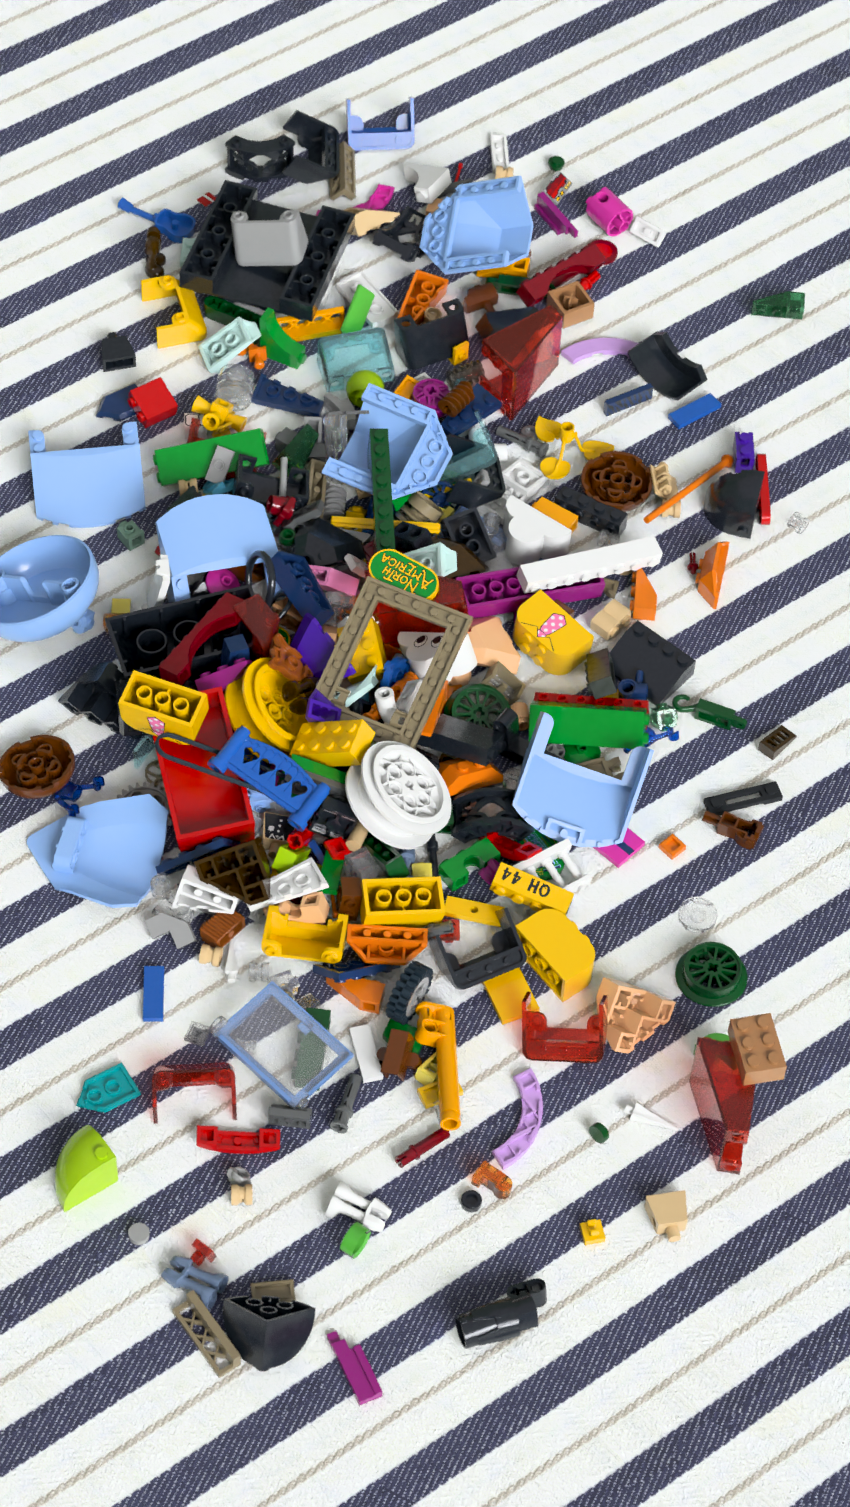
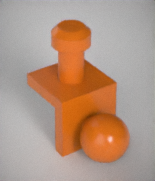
(256, 355)

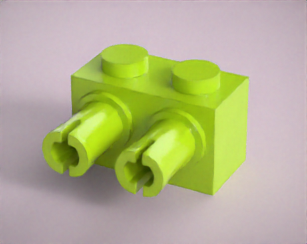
(288, 858)

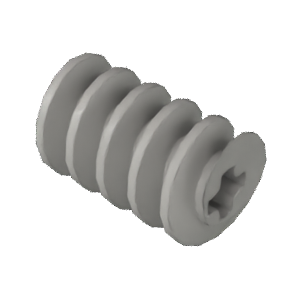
(334, 502)

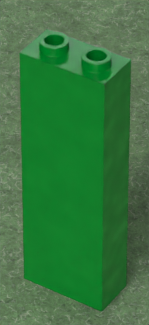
(194, 458)
(593, 724)

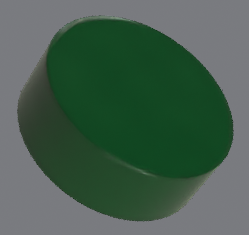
(599, 1132)

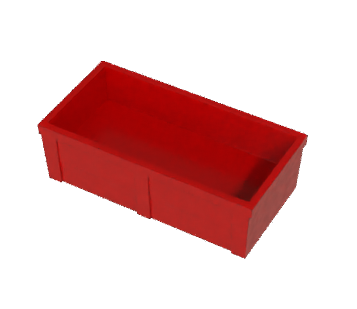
(199, 802)

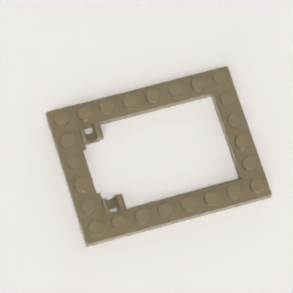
(456, 627)

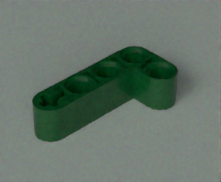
(226, 312)

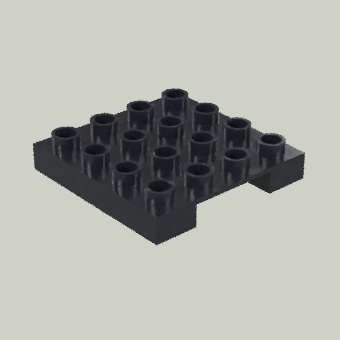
(286, 289)

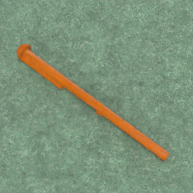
(726, 461)

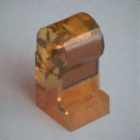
(493, 1180)

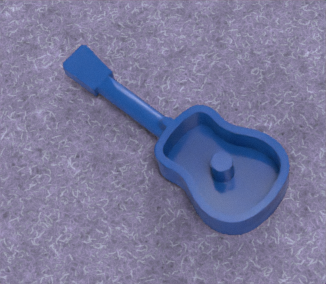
(172, 224)

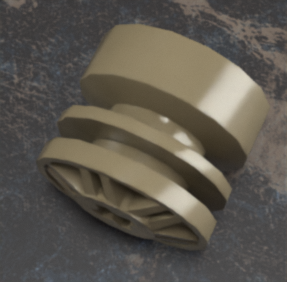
(421, 509)

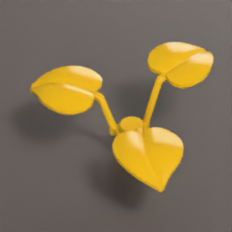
(549, 430)

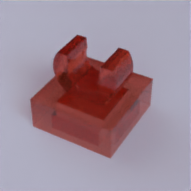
(449, 938)
(202, 1252)

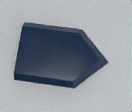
(116, 405)

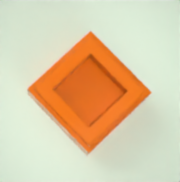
(672, 846)

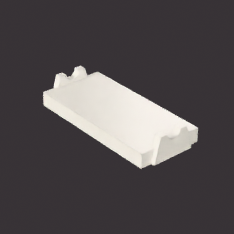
(381, 309)
(159, 583)

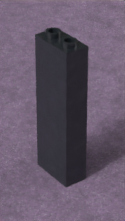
(465, 740)

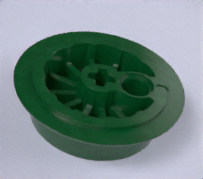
(476, 689)
(711, 972)

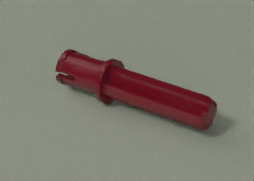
(415, 1151)

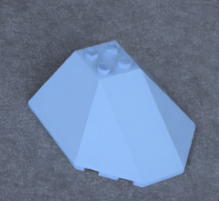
(479, 227)
(415, 445)

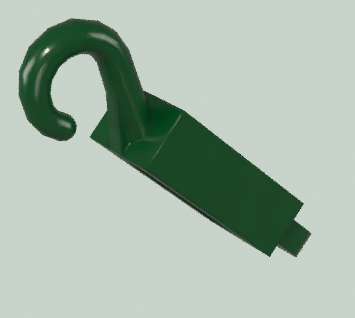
(510, 284)
(711, 713)

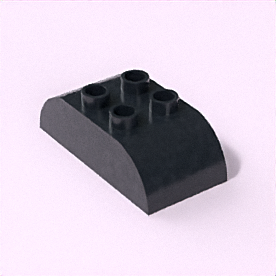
(150, 634)

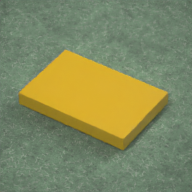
(507, 995)

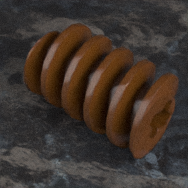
(457, 399)

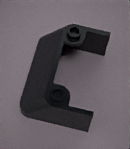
(322, 147)
(469, 493)
(507, 956)

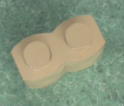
(611, 619)

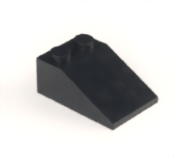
(469, 529)

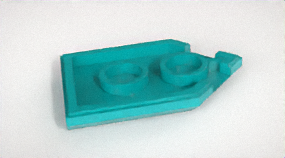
(108, 1090)

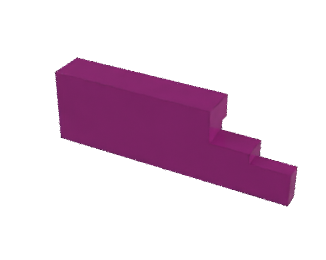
(553, 216)
(356, 1369)

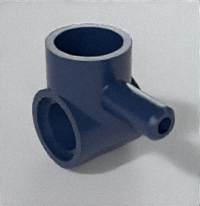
(638, 690)

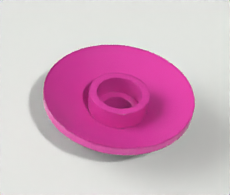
(216, 578)

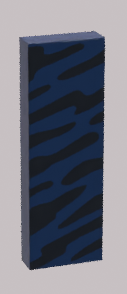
(628, 399)

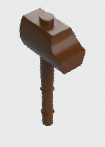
(481, 297)

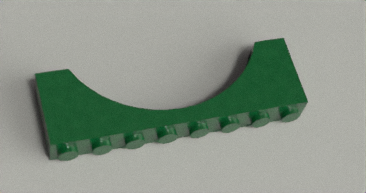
(379, 465)

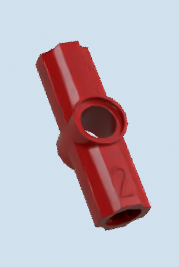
(299, 839)

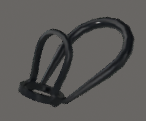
(270, 597)

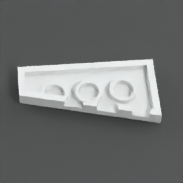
(293, 883)

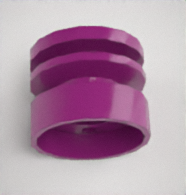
(429, 393)

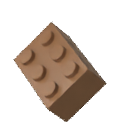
(756, 1049)

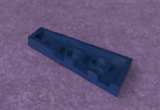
(277, 396)
(466, 418)
(180, 863)
(352, 970)

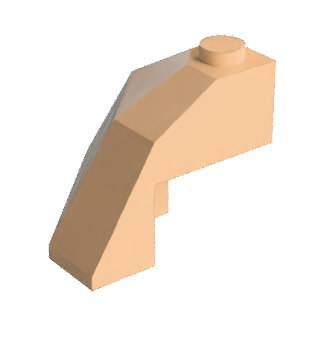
(493, 644)
(632, 1013)

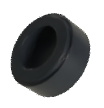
(471, 1201)

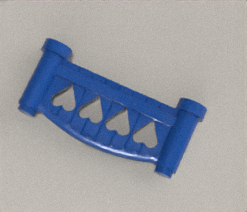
(300, 806)

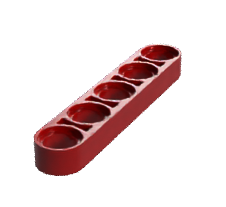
(764, 503)

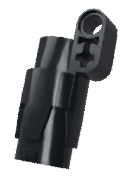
(503, 1317)

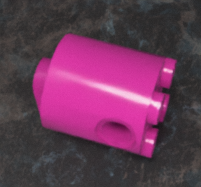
(609, 212)

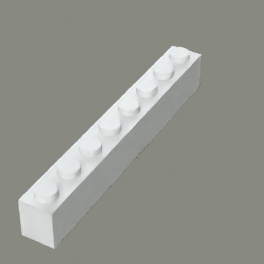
(589, 564)

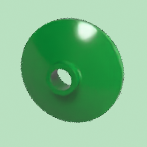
(575, 755)

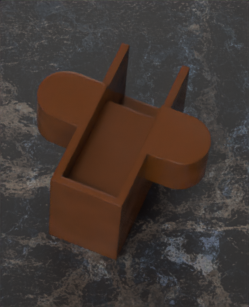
(398, 1055)

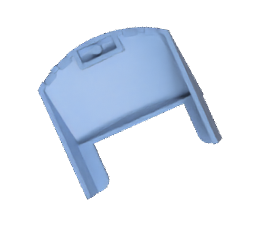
(87, 484)
(211, 536)
(573, 800)

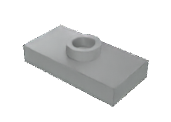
(220, 465)

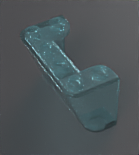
(354, 351)

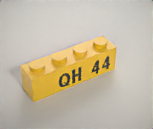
(530, 890)

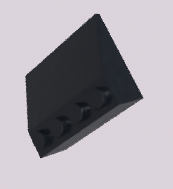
(663, 663)

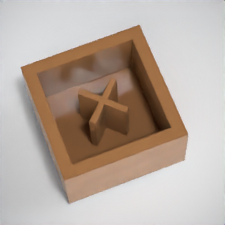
(571, 303)

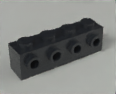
(591, 512)

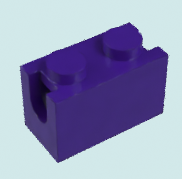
(743, 449)

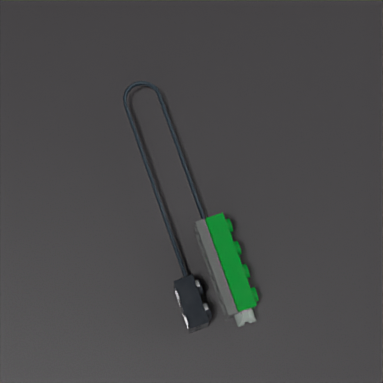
(331, 819)

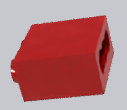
(152, 402)

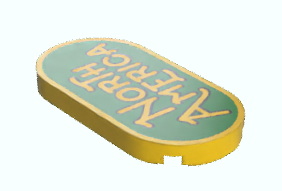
(404, 572)

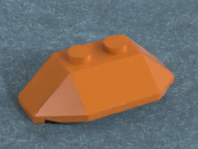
(712, 572)
(466, 775)
(386, 943)

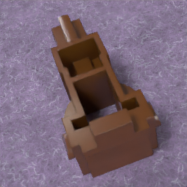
(733, 827)

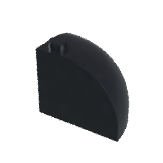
(734, 502)
(267, 1329)

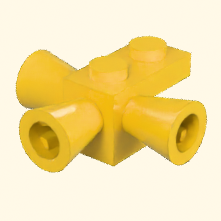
(218, 414)

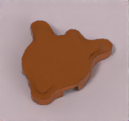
(287, 660)

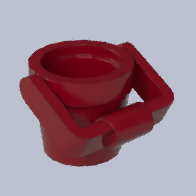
(281, 507)

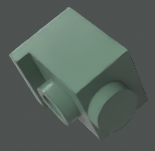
(130, 531)

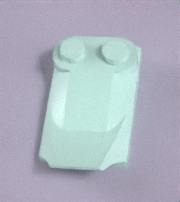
(228, 343)
(436, 557)
(361, 688)

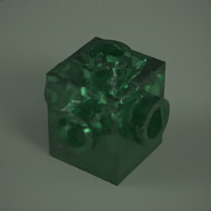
(669, 717)

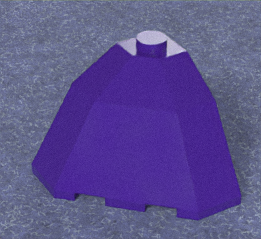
(315, 646)

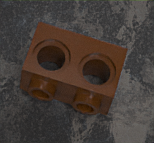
(349, 897)

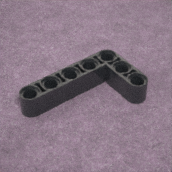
(516, 746)

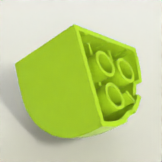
(84, 1168)

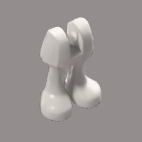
(374, 1209)

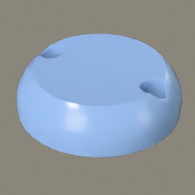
(45, 587)

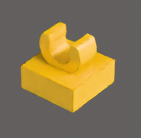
(592, 1232)

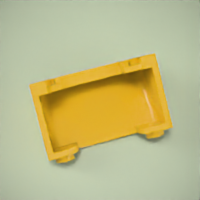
(304, 939)

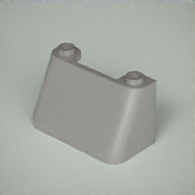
(269, 241)

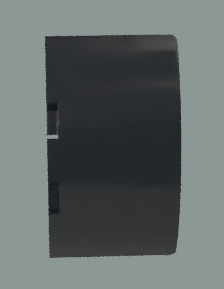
(662, 367)

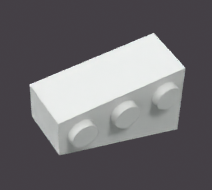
(198, 894)

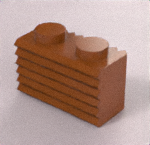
(222, 928)

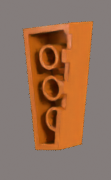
(424, 292)

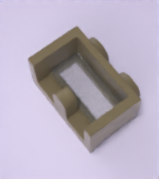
(504, 681)

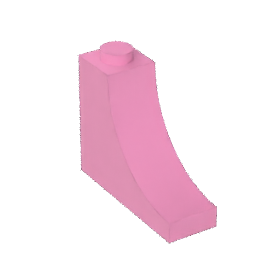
(335, 580)

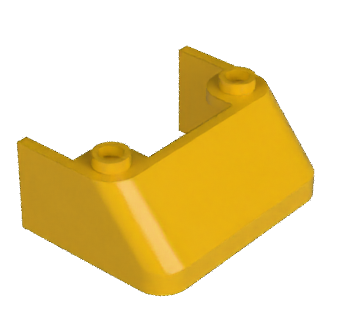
(186, 325)

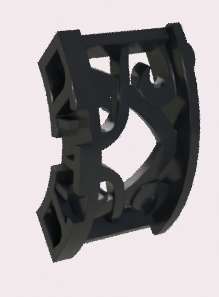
(247, 149)
(389, 236)
(479, 824)

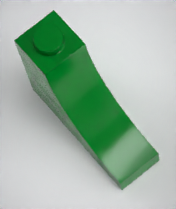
(278, 344)

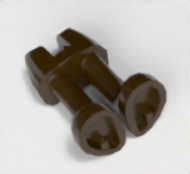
(154, 258)
(293, 689)

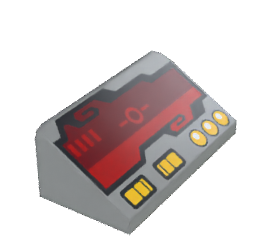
(557, 187)

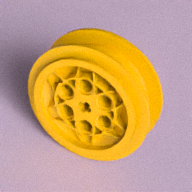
(259, 706)

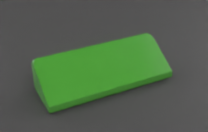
(357, 310)

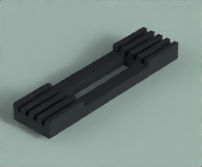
(768, 794)

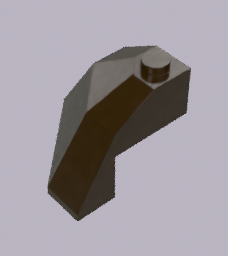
(467, 561)
(238, 871)

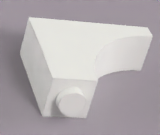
(429, 180)

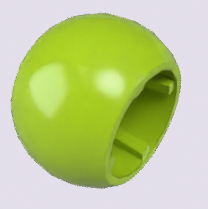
(358, 382)

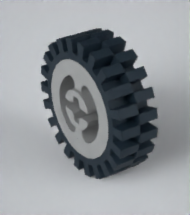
(409, 992)

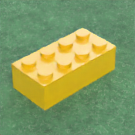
(334, 742)

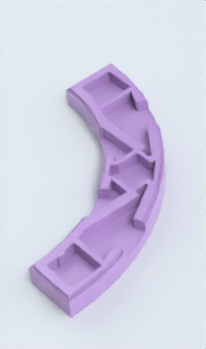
(606, 346)
(529, 1122)

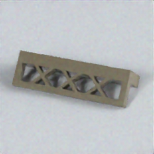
(347, 176)
(213, 1329)

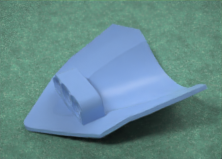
(104, 850)

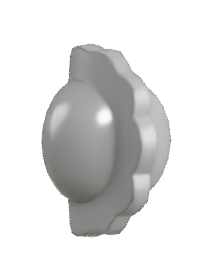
(238, 1176)

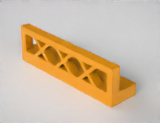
(310, 330)

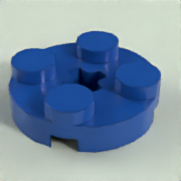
(394, 671)

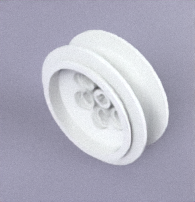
(398, 795)

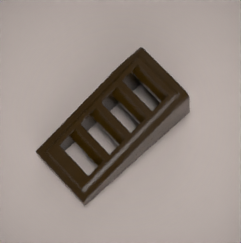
(773, 752)

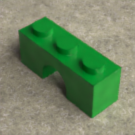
(454, 871)

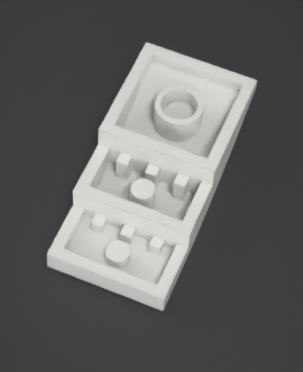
(520, 481)

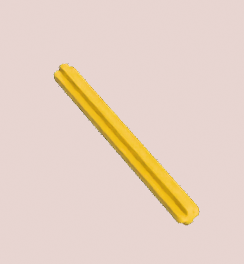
(367, 523)

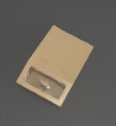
(370, 219)

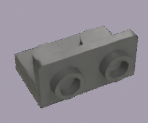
(286, 1116)

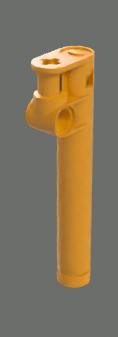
(438, 1030)

